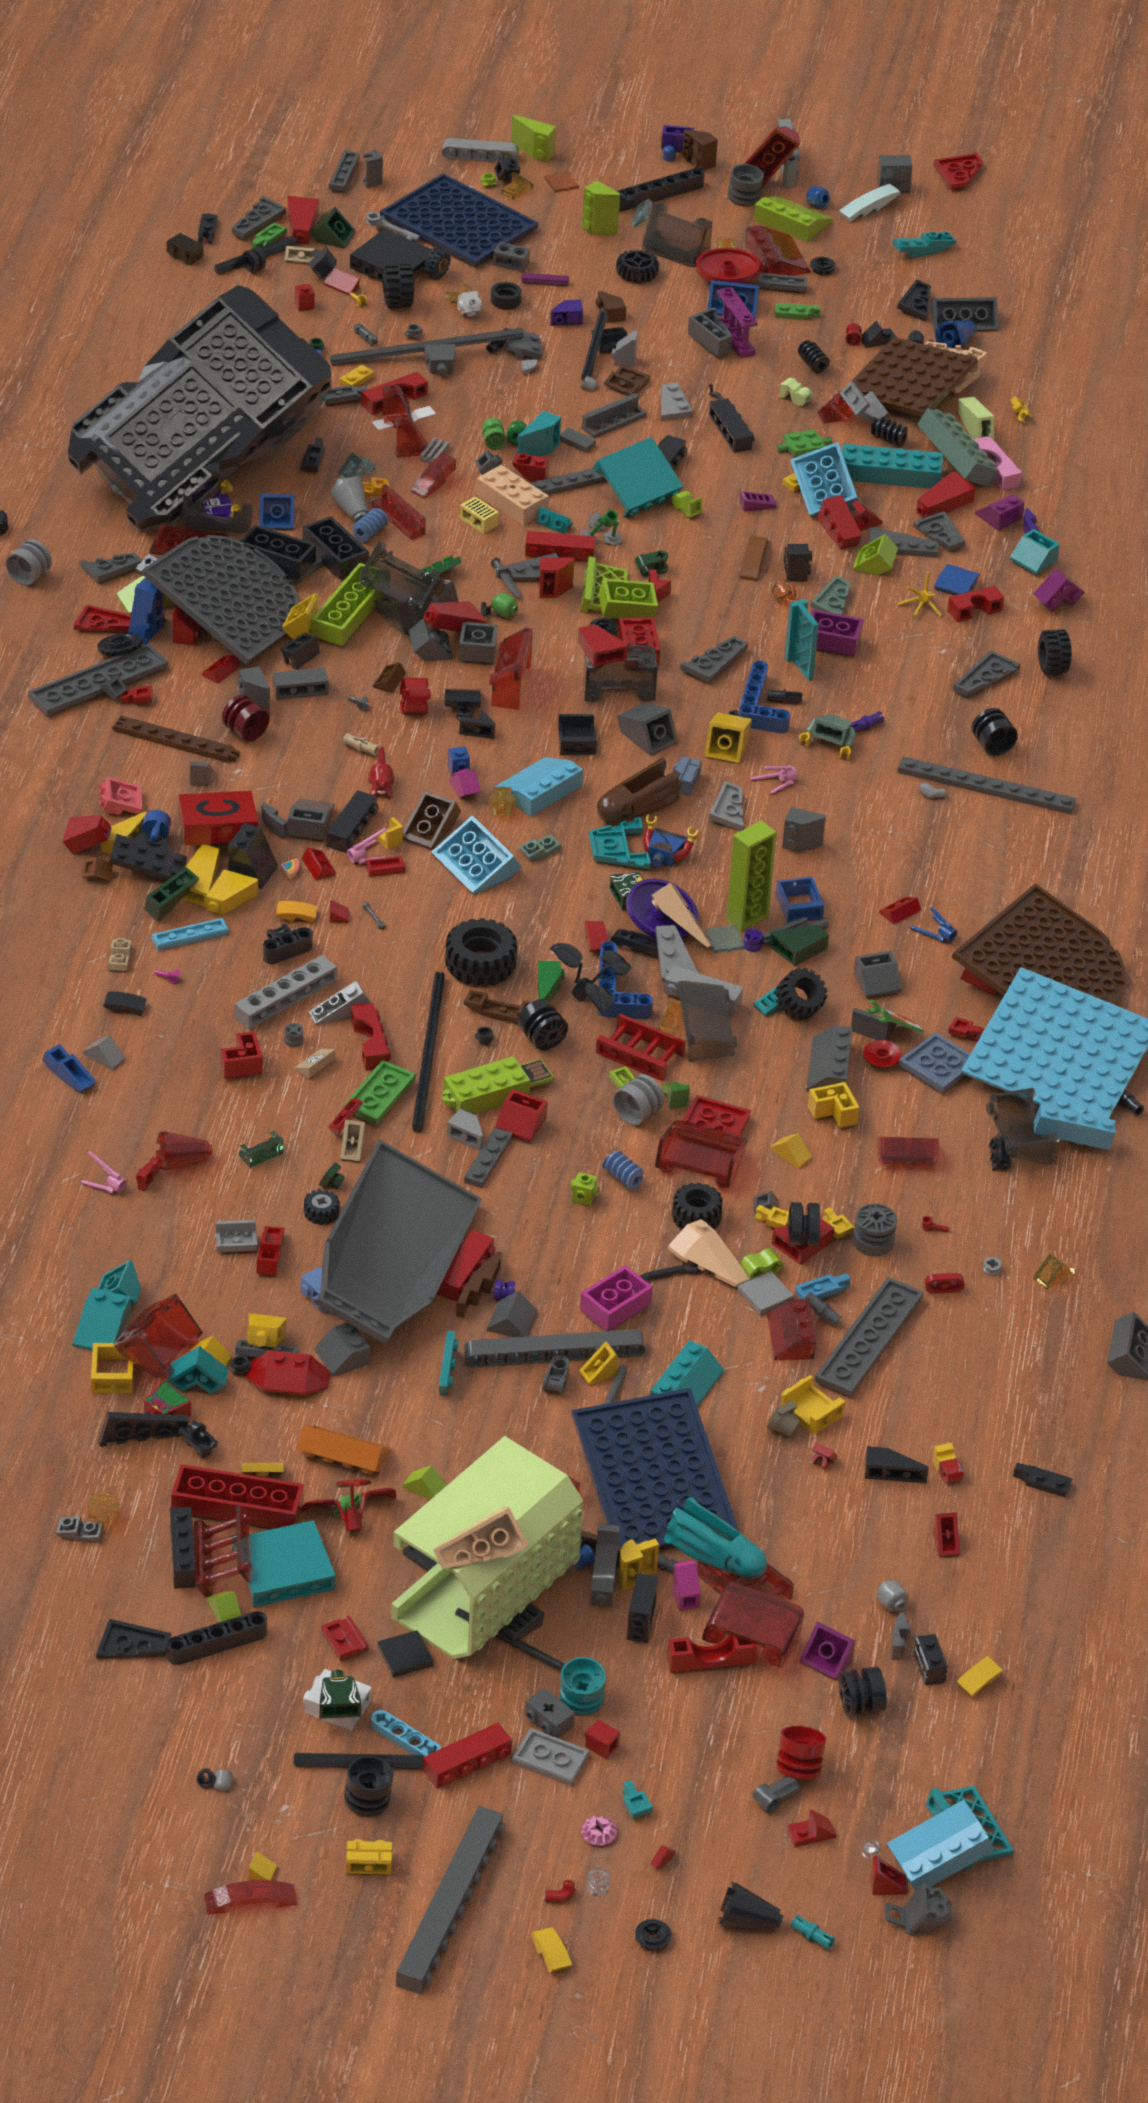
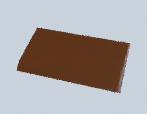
(390, 677)

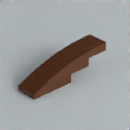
(480, 1282)

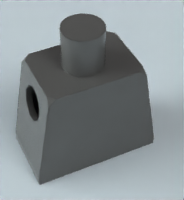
(440, 358)

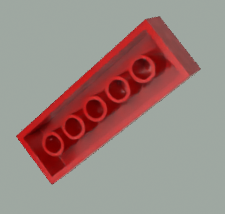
(218, 1492)

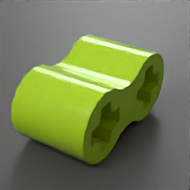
(761, 1263)

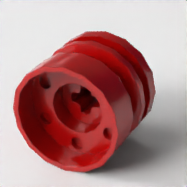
(801, 1752)

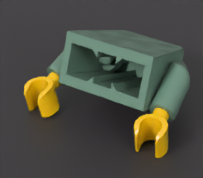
(831, 729)

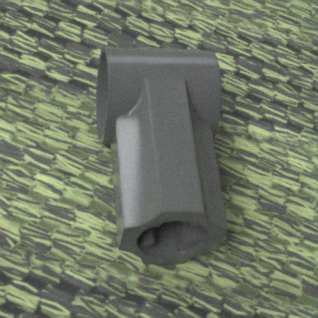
(771, 1796)

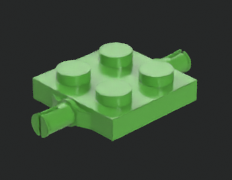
(803, 442)

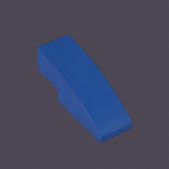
(68, 1068)

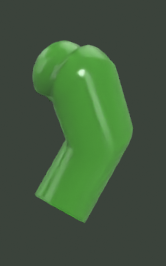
(345, 1503)

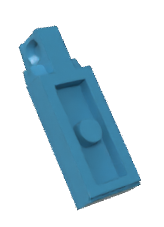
(823, 1286)

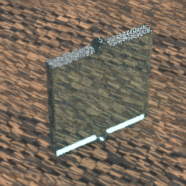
(725, 938)

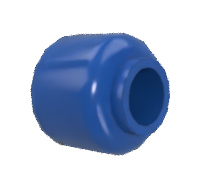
(817, 197)

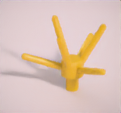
(923, 596)

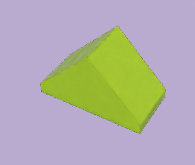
(425, 1482)
(224, 1605)

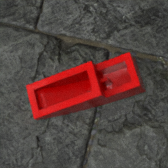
(270, 1250)

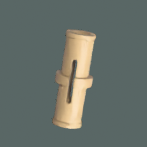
(361, 744)

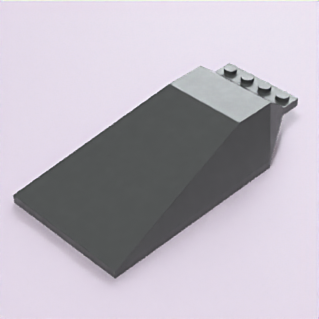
(392, 1242)

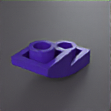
(1029, 521)

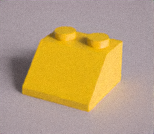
(300, 617)

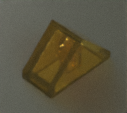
(1053, 1271)

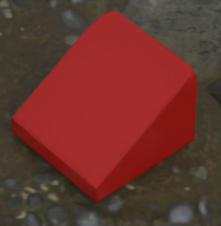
(338, 912)

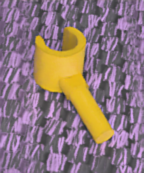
(360, 299)

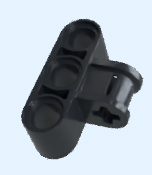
(285, 944)

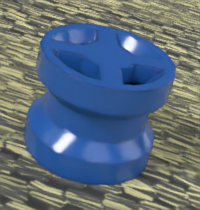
(586, 1557)

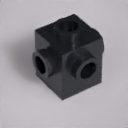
(505, 167)

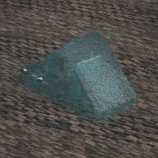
(356, 466)

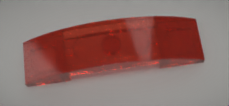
(249, 1893)

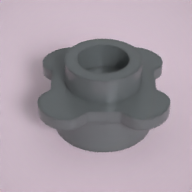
(413, 331)

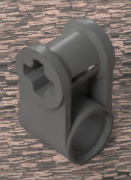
(557, 1375)

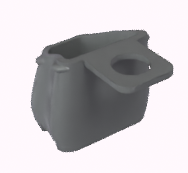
(923, 1912)

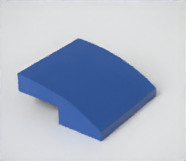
(956, 580)

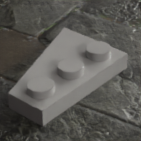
(672, 950)

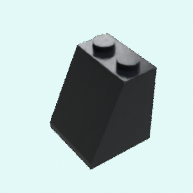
(251, 855)

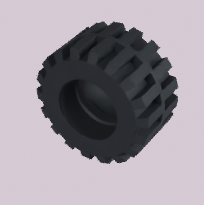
(1054, 651)
(812, 987)
(697, 1203)

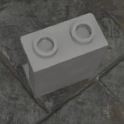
(864, 407)

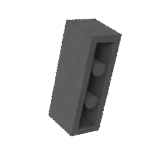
(300, 683)

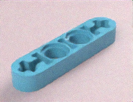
(403, 1739)

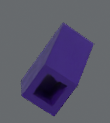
(567, 313)

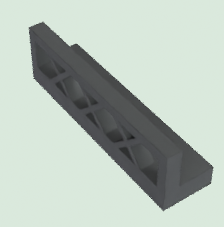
(610, 414)

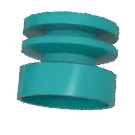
(582, 1685)

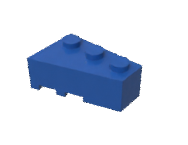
(146, 611)

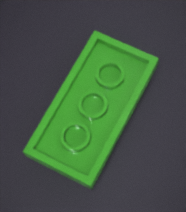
(382, 1091)

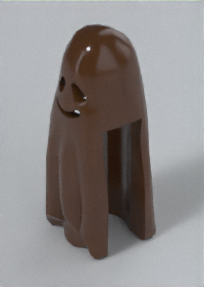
(643, 791)

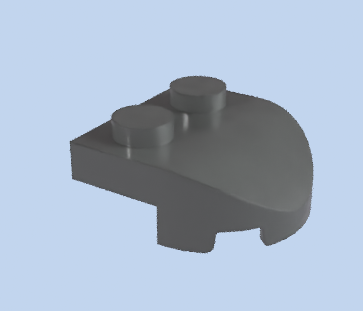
(527, 345)

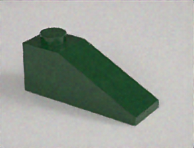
(170, 893)

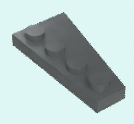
(260, 216)
(907, 544)

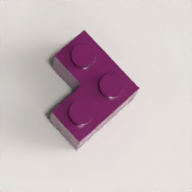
(1056, 589)

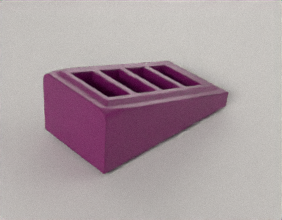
(756, 501)

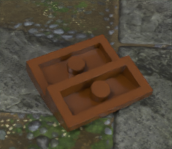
(627, 380)

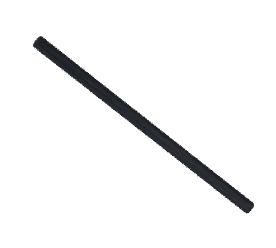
(428, 1052)

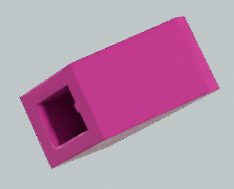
(465, 782)
(686, 1585)

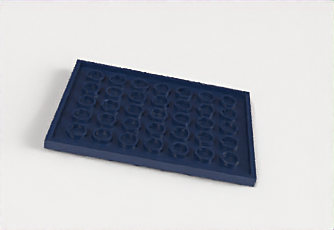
(458, 219)
(648, 1461)

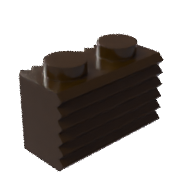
(185, 248)

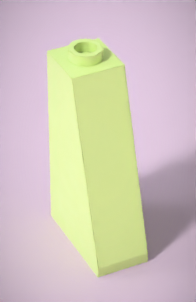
(976, 418)

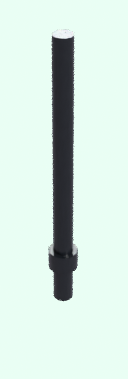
(520, 1645)

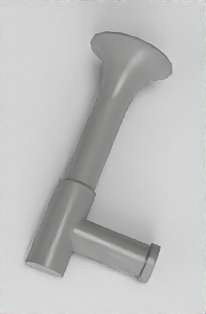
(382, 223)

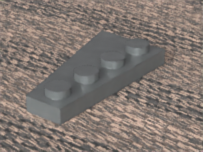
(715, 660)
(984, 673)

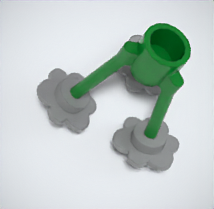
(601, 522)

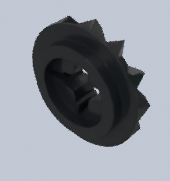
(828, 265)
(606, 624)
(652, 1927)

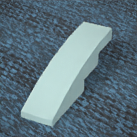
(872, 200)

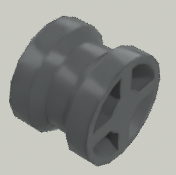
(293, 1035)

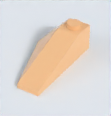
(673, 905)
(704, 1247)
(487, 1539)

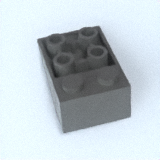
(309, 818)

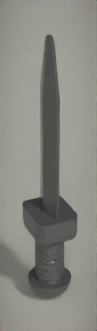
(503, 572)

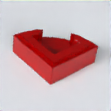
(663, 1856)

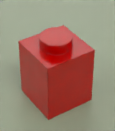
(304, 297)
(602, 1739)

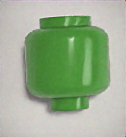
(504, 605)

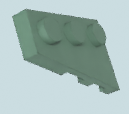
(832, 596)

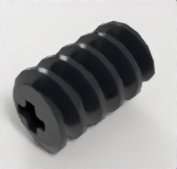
(813, 356)
(889, 431)

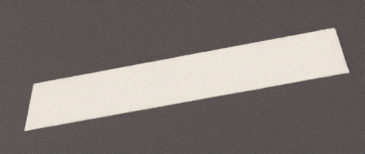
(422, 412)

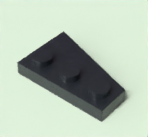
(916, 300)
(131, 1640)

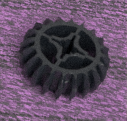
(637, 266)

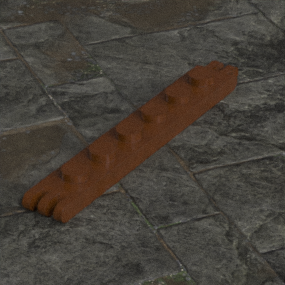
(176, 739)

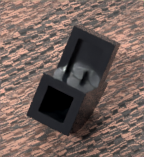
(322, 262)

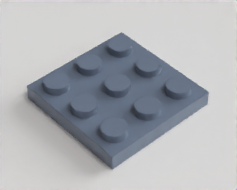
(936, 1062)

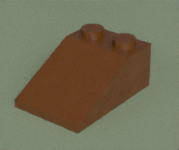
(431, 820)

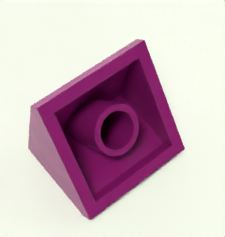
(828, 1650)

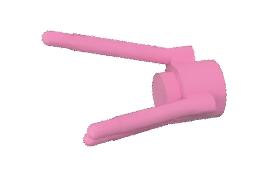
(787, 774)
(358, 851)
(114, 1180)

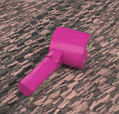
(172, 977)

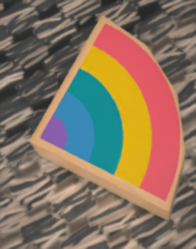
(290, 868)

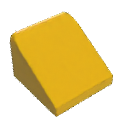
(261, 1868)

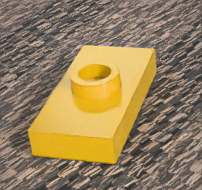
(262, 1469)

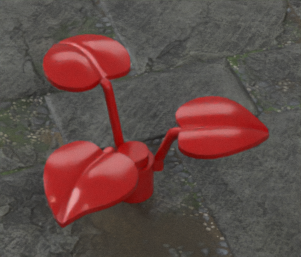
(353, 1517)

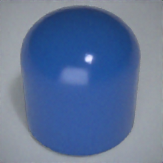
(669, 153)

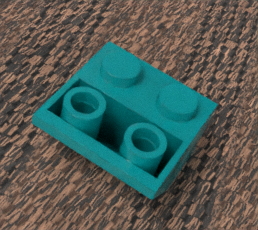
(1035, 551)

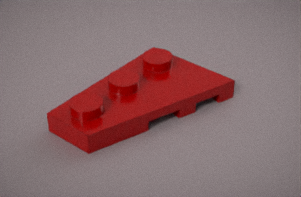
(101, 619)

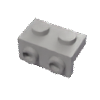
(236, 1236)

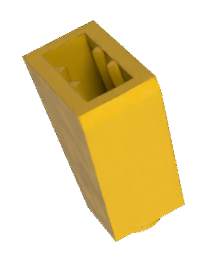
(230, 892)

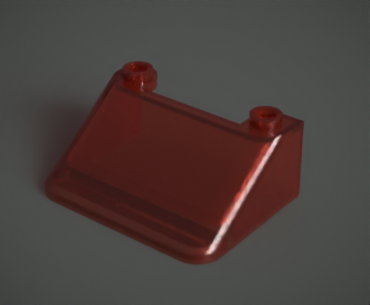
(701, 1151)

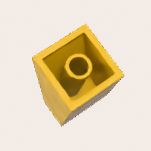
(727, 737)

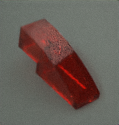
(434, 475)

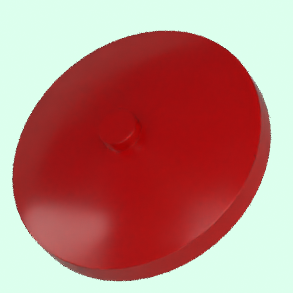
(728, 265)

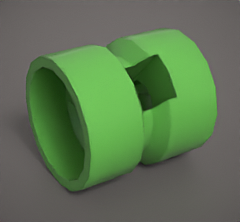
(493, 433)

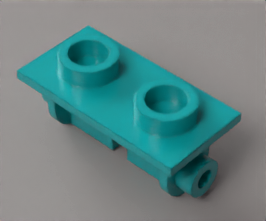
(553, 520)

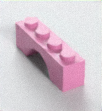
(1008, 475)

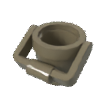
(783, 1419)

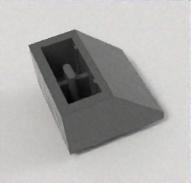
(430, 642)
(877, 974)

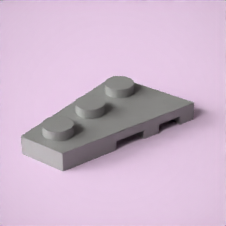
(674, 403)
(728, 806)

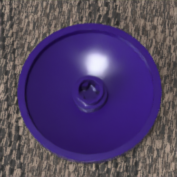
(644, 913)

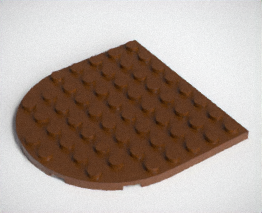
(1047, 940)

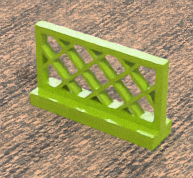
(591, 585)

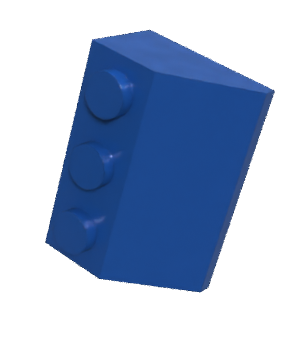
(747, 293)

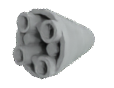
(350, 497)

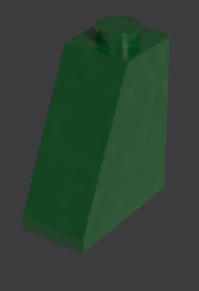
(799, 943)

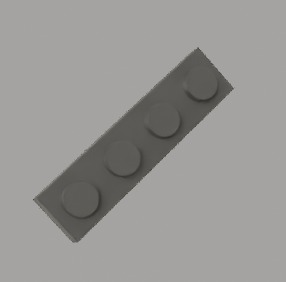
(344, 171)
(488, 1158)

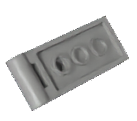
(790, 167)

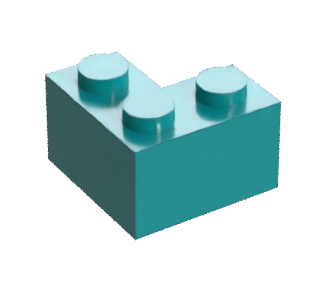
(200, 1369)

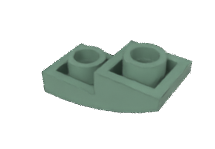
(537, 849)

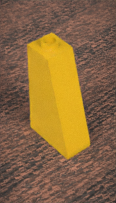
(205, 866)

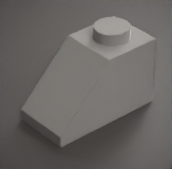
(625, 350)
(465, 1129)

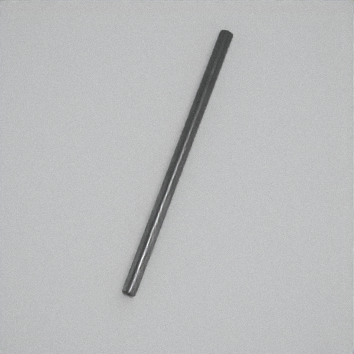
(419, 346)

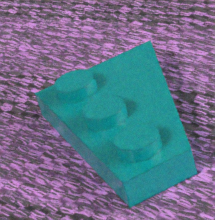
(448, 1363)

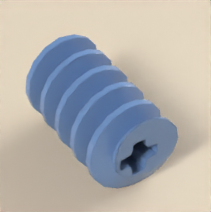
(370, 525)
(624, 1170)

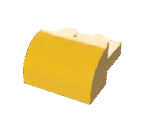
(637, 1559)

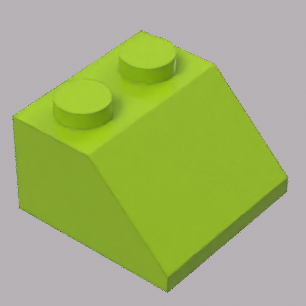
(876, 556)

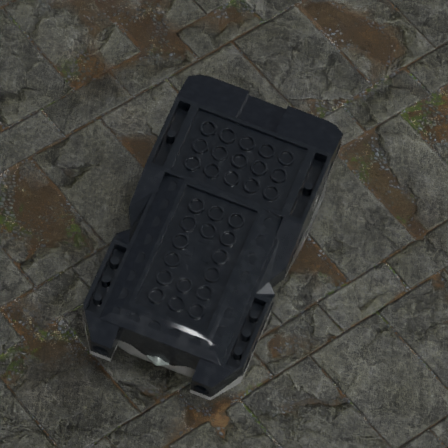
(202, 407)

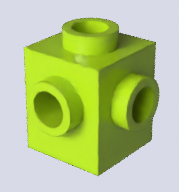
(584, 1189)

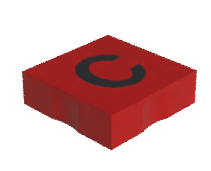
(215, 816)

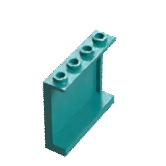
(639, 476)
(288, 1564)

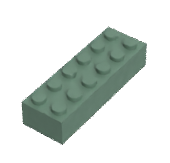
(958, 447)

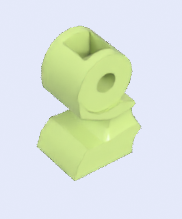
(798, 394)

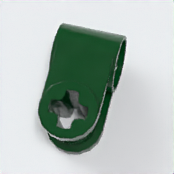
(652, 562)

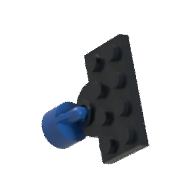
(149, 850)

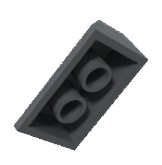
(1129, 1347)

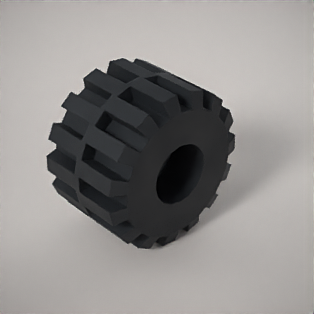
(398, 285)

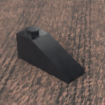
(892, 1466)

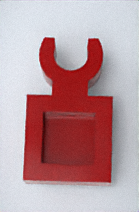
(138, 695)
(146, 1174)

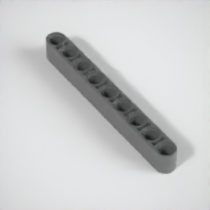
(546, 1347)

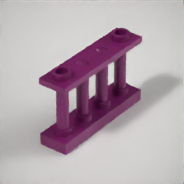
(744, 318)

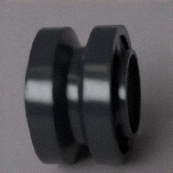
(254, 260)

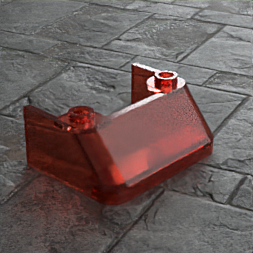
(513, 658)

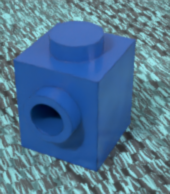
(458, 759)

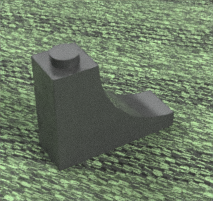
(605, 1565)

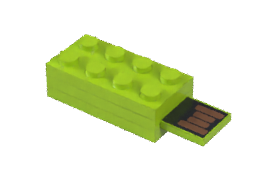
(491, 1084)

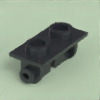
(999, 1156)

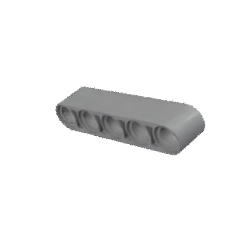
(487, 154)

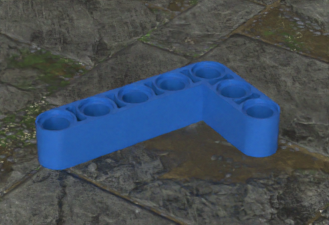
(762, 717)
(629, 1004)

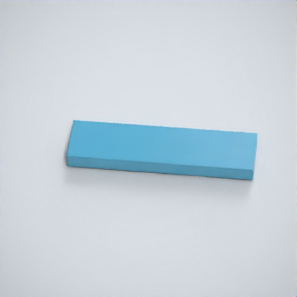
(190, 934)

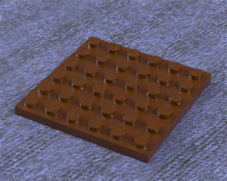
(913, 375)

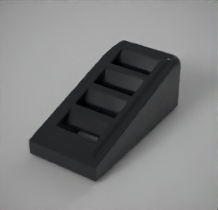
(532, 1615)

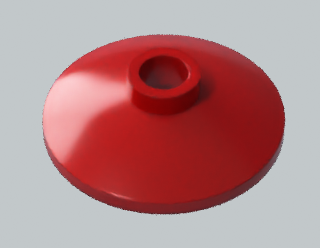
(882, 1053)

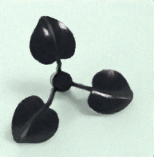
(599, 995)

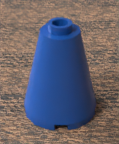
(955, 333)

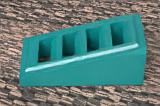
(767, 999)

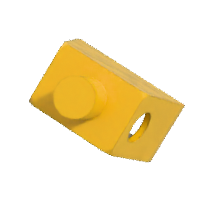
(265, 1330)

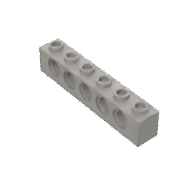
(285, 992)

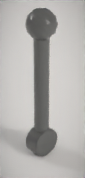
(381, 925)

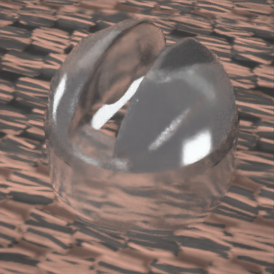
(869, 1848)

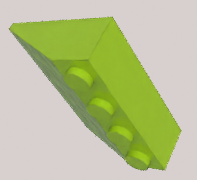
(790, 217)

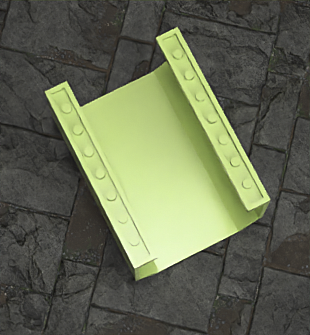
(496, 1589)

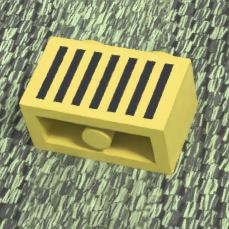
(479, 515)

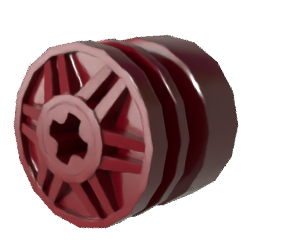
(245, 718)

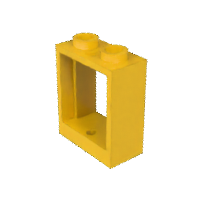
(101, 1381)

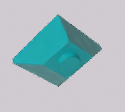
(122, 1281)

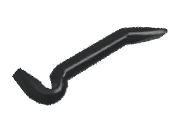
(670, 1271)

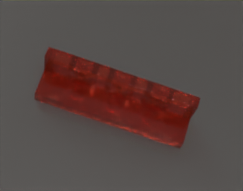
(398, 515)

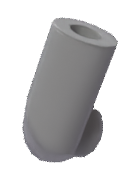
(930, 792)

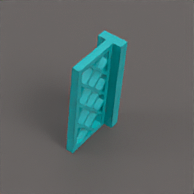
(801, 638)
(936, 1804)

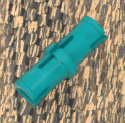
(812, 1932)

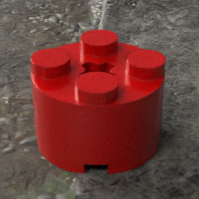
(414, 695)

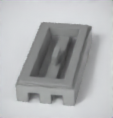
(431, 450)

